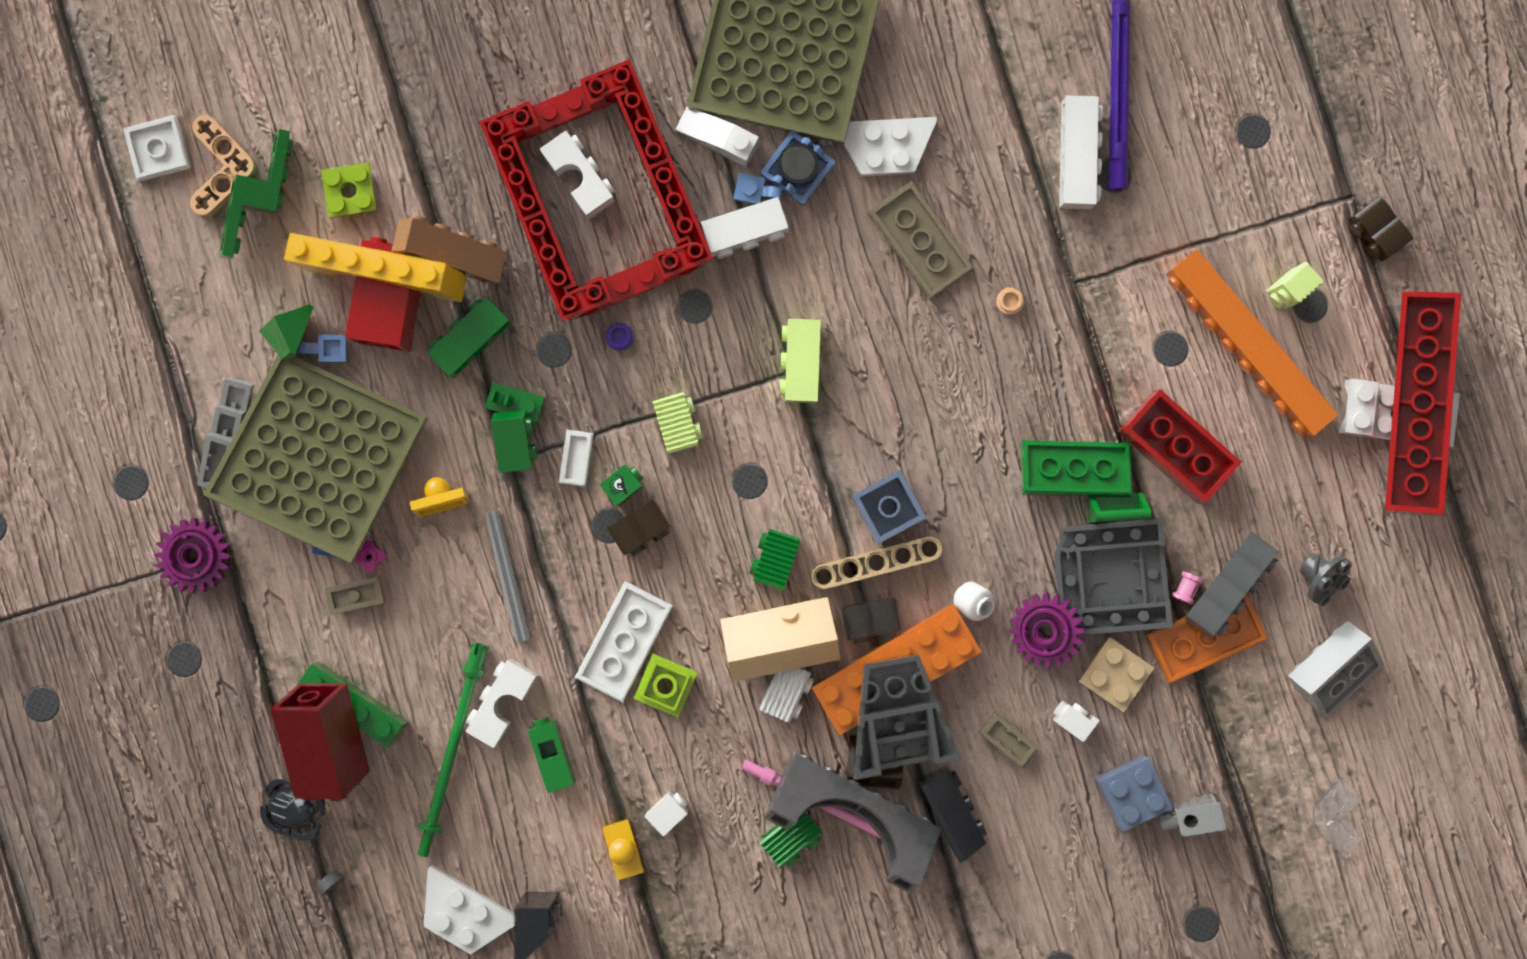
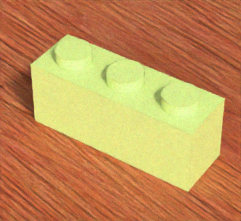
(801, 361)

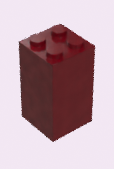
(320, 741)

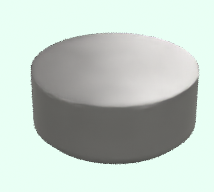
(329, 883)

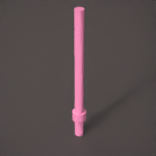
(769, 776)

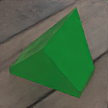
(286, 331)

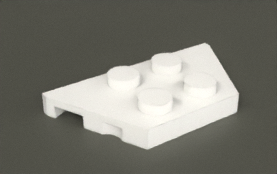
(888, 145)
(462, 913)

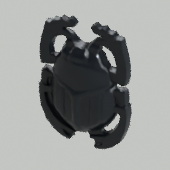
(290, 812)

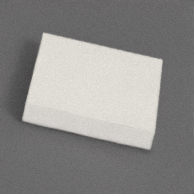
(157, 148)

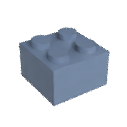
(888, 507)
(1133, 793)

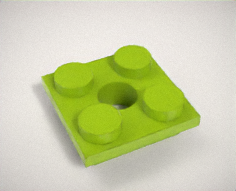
(335, 182)
(679, 675)

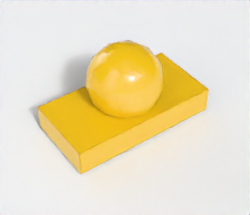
(439, 498)
(623, 849)

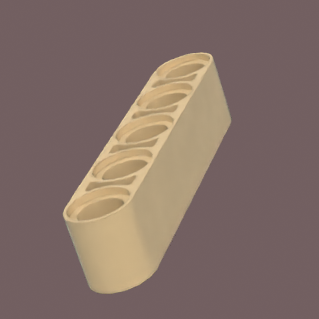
(889, 562)

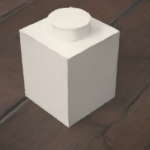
(667, 812)

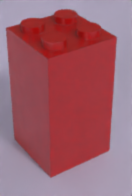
(381, 311)

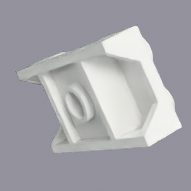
(1370, 410)

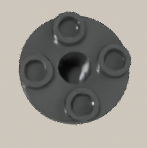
(1325, 577)

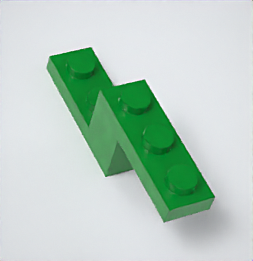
(255, 194)

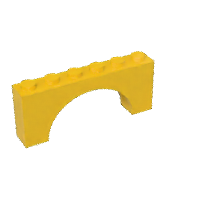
(335, 258)

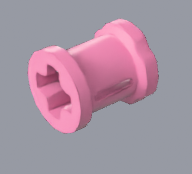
(1188, 588)

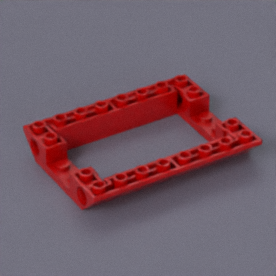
(525, 121)

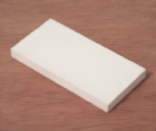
(623, 641)

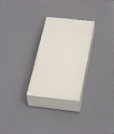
(576, 458)

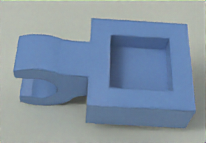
(752, 189)
(329, 349)

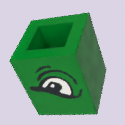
(622, 484)

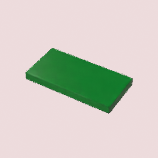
(1076, 468)

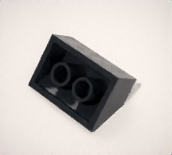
(953, 812)
(534, 920)

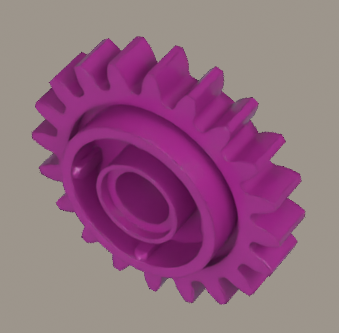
(176, 555)
(1059, 618)

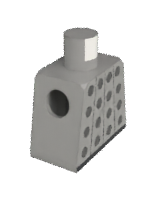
(1207, 816)

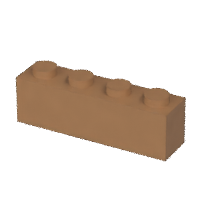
(437, 243)

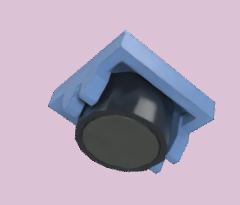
(797, 167)

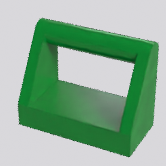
(1118, 508)

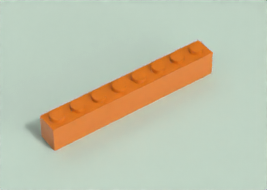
(1251, 345)

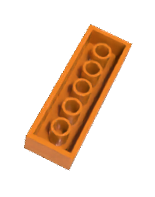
(939, 641)

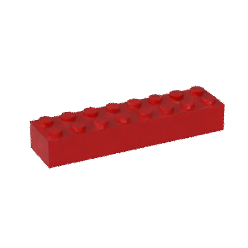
(1423, 403)

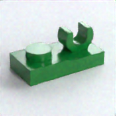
(506, 399)

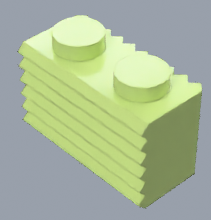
(1294, 286)
(676, 422)

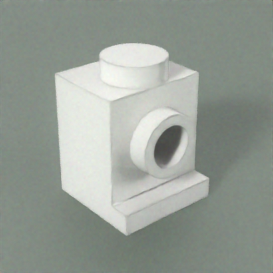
(1074, 720)

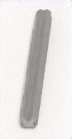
(507, 576)

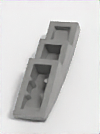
(227, 418)

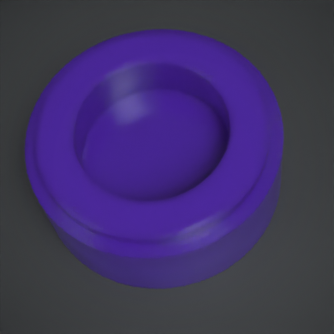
(619, 336)

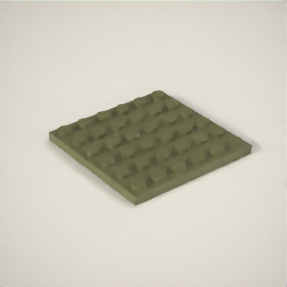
(784, 63)
(316, 457)

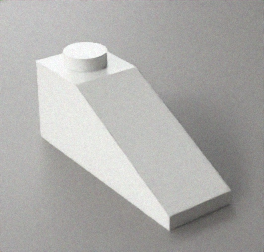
(718, 135)

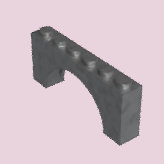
(906, 837)

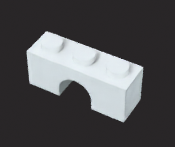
(565, 154)
(487, 722)

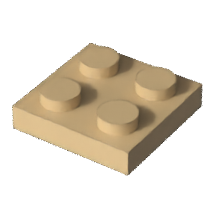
(1115, 674)

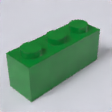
(468, 337)

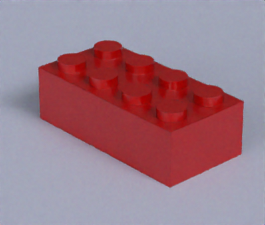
(1179, 446)

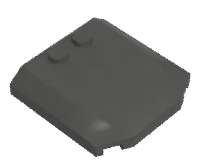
(1115, 575)

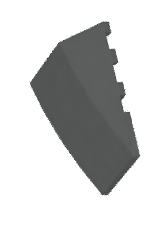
(899, 719)

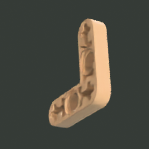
(228, 171)

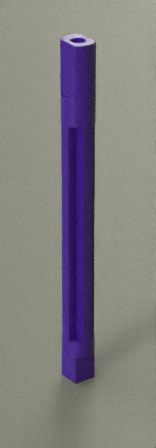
(1119, 95)

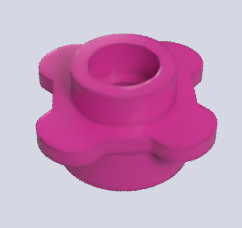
(377, 556)

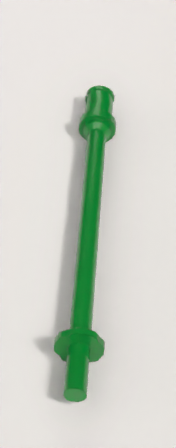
(472, 671)

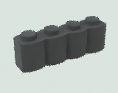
(1231, 585)

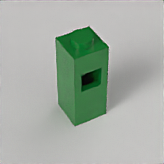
(551, 754)

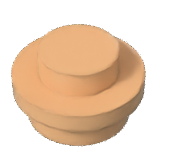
(1009, 301)

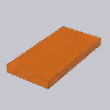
(1187, 650)

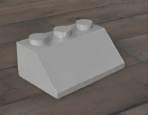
(1336, 669)

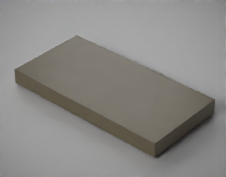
(920, 240)

